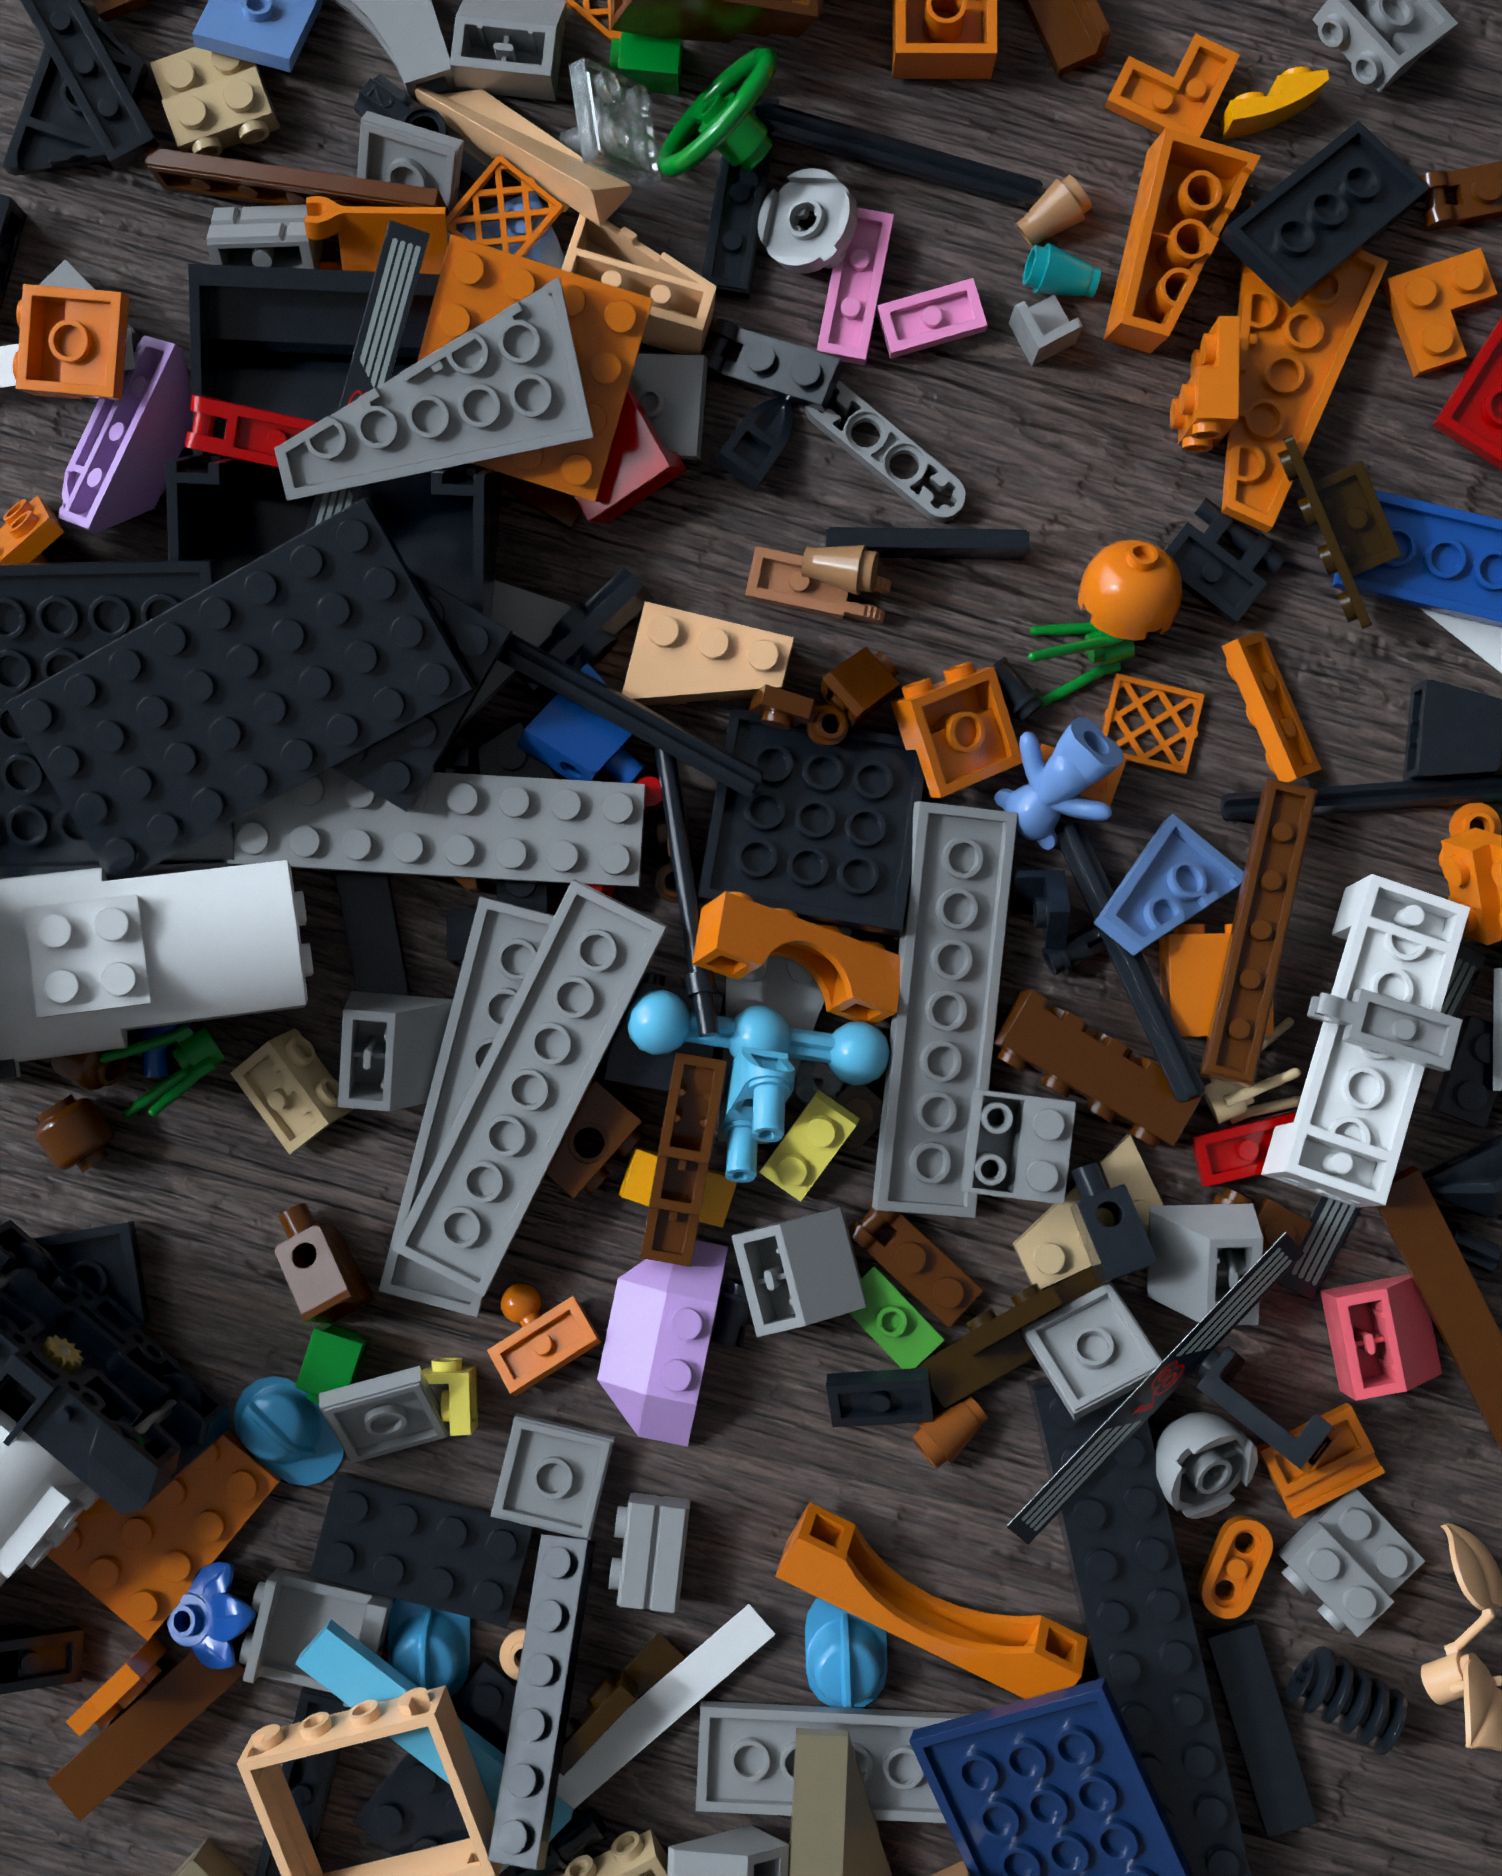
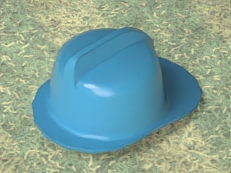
(287, 1431)
(429, 1645)
(844, 1656)

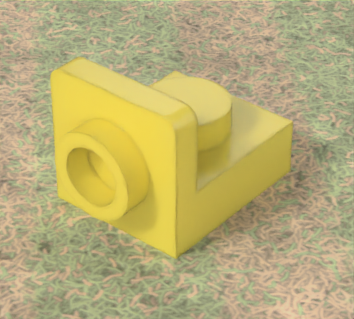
(460, 1401)

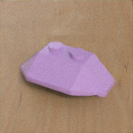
(126, 444)
(662, 1341)

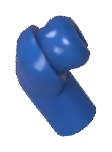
(156, 1060)

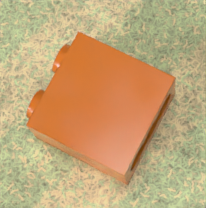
(1191, 976)

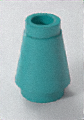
(1059, 273)

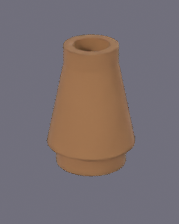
(1055, 211)
(843, 567)

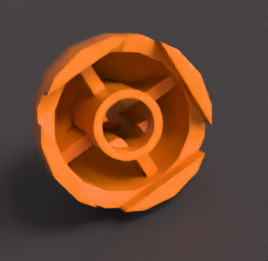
(1131, 589)

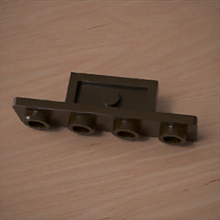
(1349, 521)
(997, 1342)
(614, 1697)

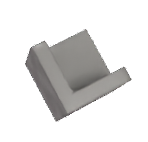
(1043, 329)

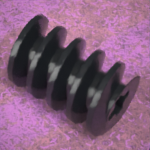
(1352, 1695)

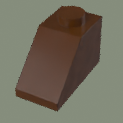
(860, 685)

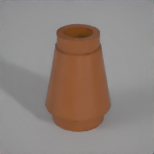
(950, 1432)

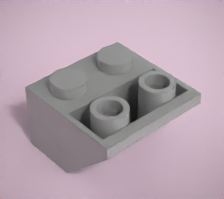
(509, 47)
(389, 1049)
(1018, 1146)
(1202, 1255)
(799, 1271)
(730, 1853)

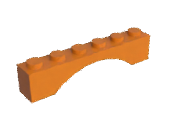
(1013, 1652)

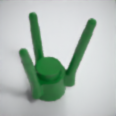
(1099, 648)
(195, 1055)

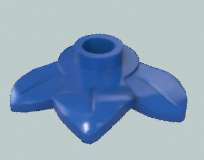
(214, 1617)

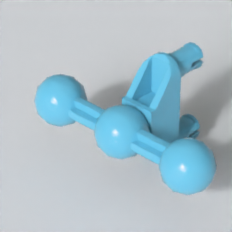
(760, 1073)

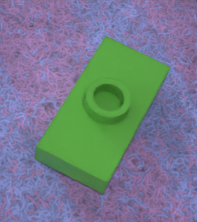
(895, 1322)

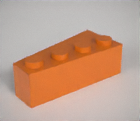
(1174, 227)

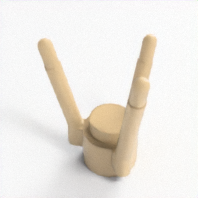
(1230, 1100)

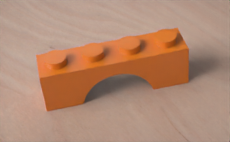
(854, 975)

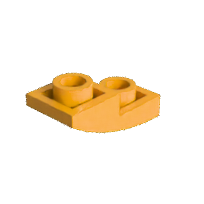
(1288, 96)
(639, 1181)

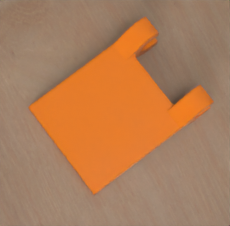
(363, 231)

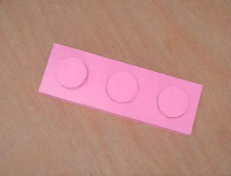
(856, 290)

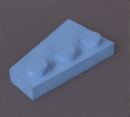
(1167, 886)

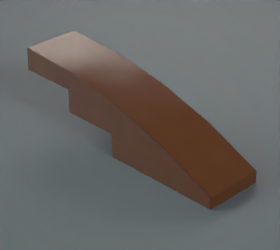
(683, 1159)
(140, 1733)

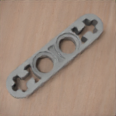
(878, 457)

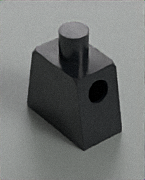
(1452, 732)
(1114, 1249)

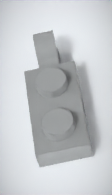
(1391, 1027)

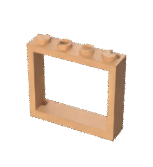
(362, 1723)

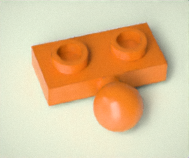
(543, 1341)

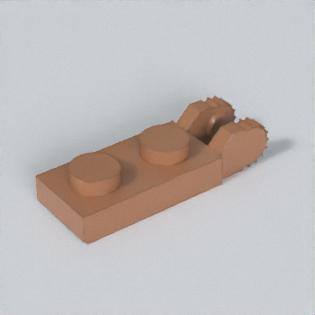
(779, 581)

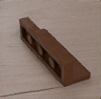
(1069, 31)

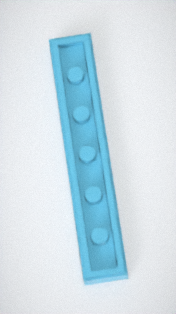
(361, 1675)

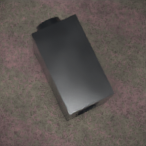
(636, 1067)

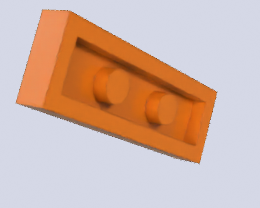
(1270, 707)

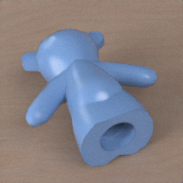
(1078, 761)

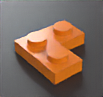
(1177, 101)
(1424, 306)
(120, 1688)

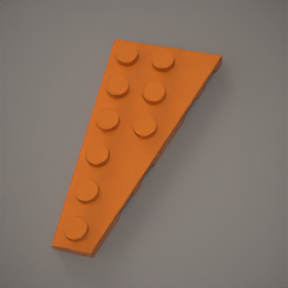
(1287, 377)

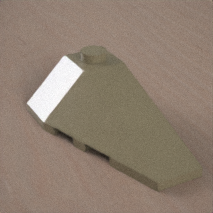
(830, 1810)

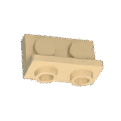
(290, 1089)

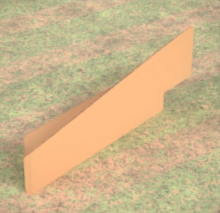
(535, 153)

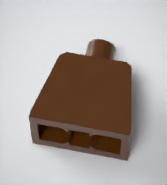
(332, 1283)

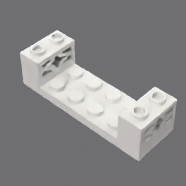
(1353, 1097)

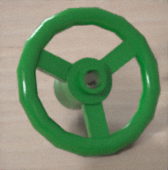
(724, 119)

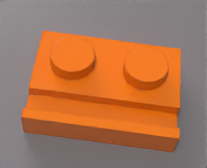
(1340, 1469)

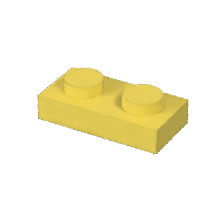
(809, 1145)

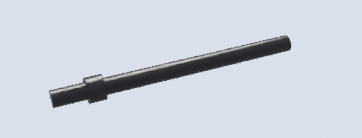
(700, 982)

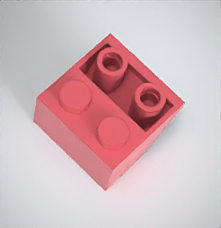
(1380, 1337)

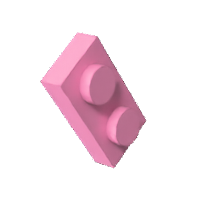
(931, 318)

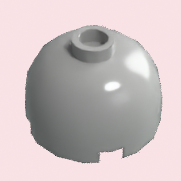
(1202, 1462)

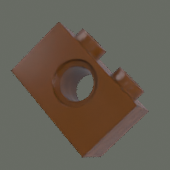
(615, 1122)

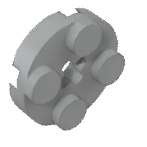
(828, 237)

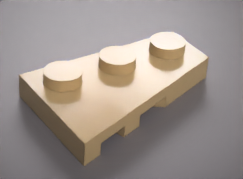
(1052, 1244)

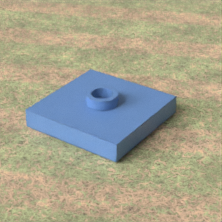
(257, 30)

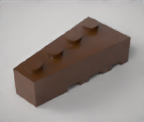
(1093, 1067)

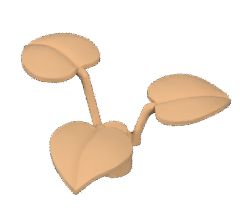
(1463, 1673)

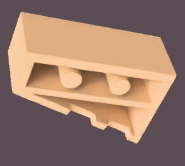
(681, 297)
(701, 658)

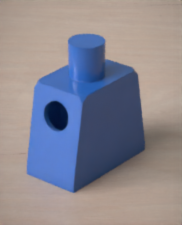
(579, 741)

